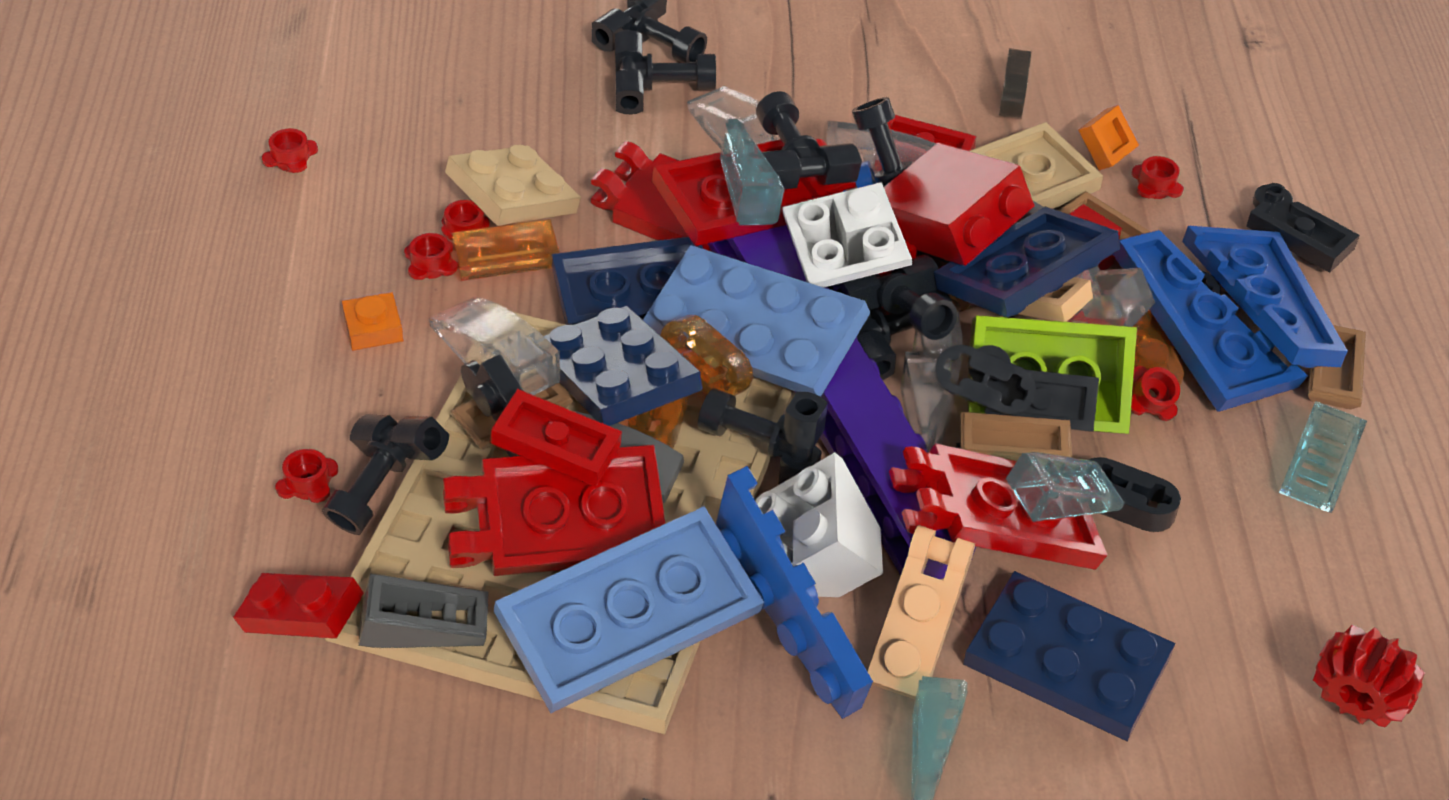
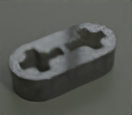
(1015, 83)

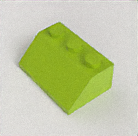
(1071, 350)

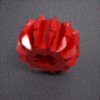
(1368, 676)

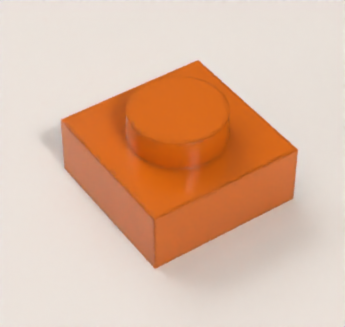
(1108, 137)
(372, 321)

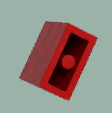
(957, 202)

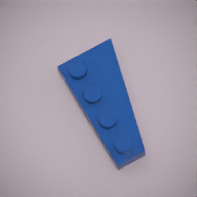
(1271, 290)
(1203, 327)
(791, 598)

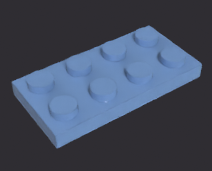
(781, 324)
(627, 608)

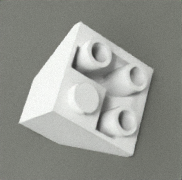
(846, 236)
(827, 526)

